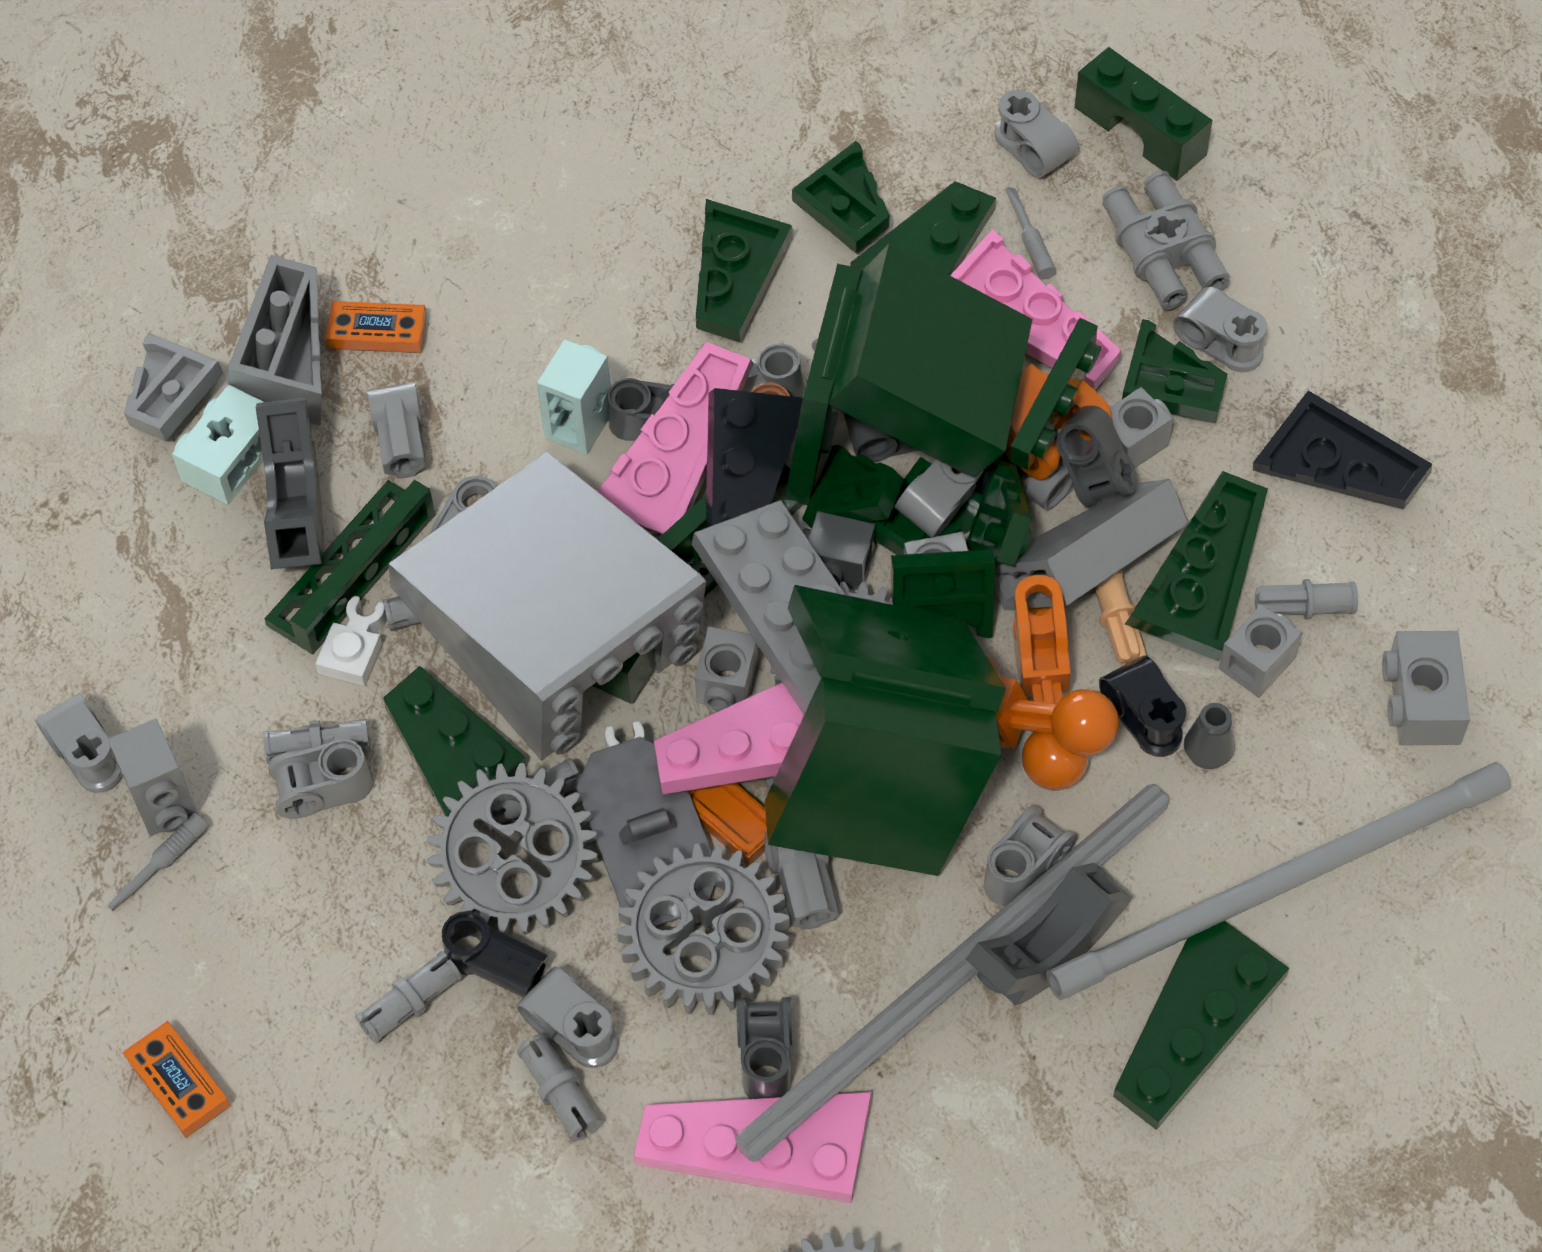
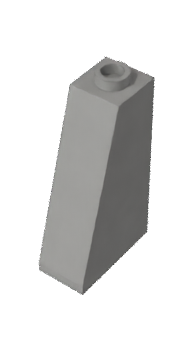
(1094, 544)

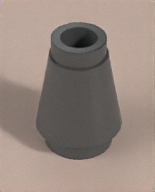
(1211, 737)

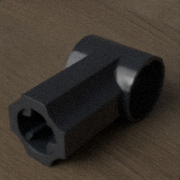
(496, 957)

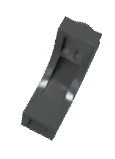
(292, 484)
(1059, 931)

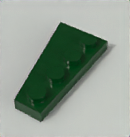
(1204, 573)
(1200, 1011)

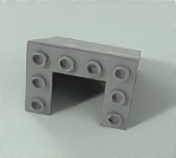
(548, 596)

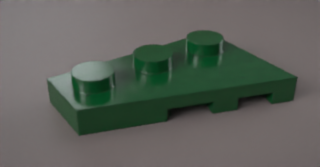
(939, 230)
(736, 267)
(1056, 395)
(446, 737)

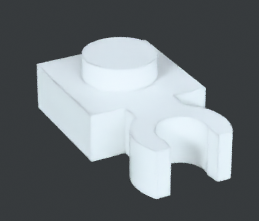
(353, 648)

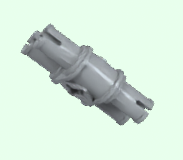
(1165, 239)

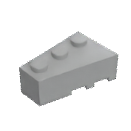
(280, 338)

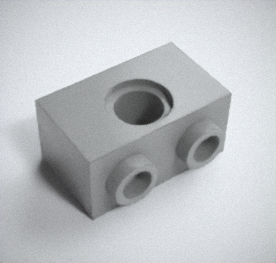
(1430, 661)
(153, 777)

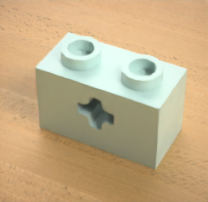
(575, 396)
(222, 446)

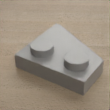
(168, 386)

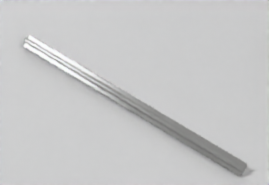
(940, 981)

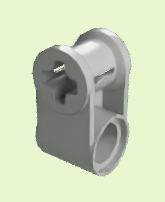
(1033, 133)
(1218, 326)
(936, 497)
(81, 743)
(317, 778)
(1027, 849)
(568, 1013)

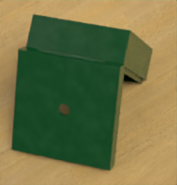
(913, 361)
(890, 736)

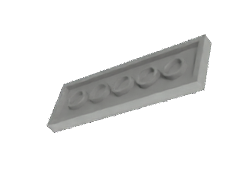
(756, 567)

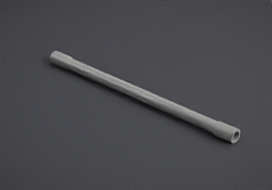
(1096, 965)

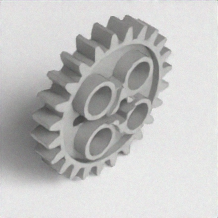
(541, 811)
(732, 964)

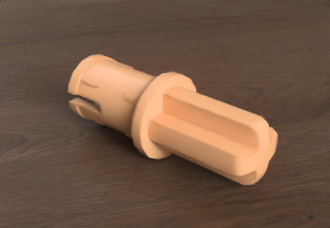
(1115, 612)

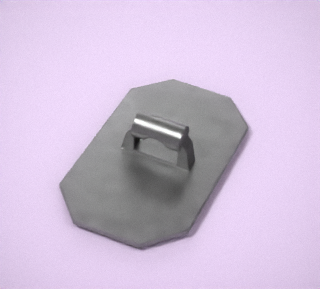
(635, 817)

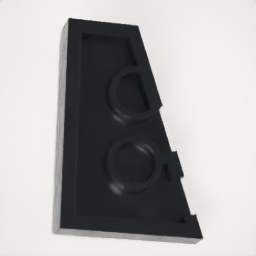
(746, 449)
(1342, 455)

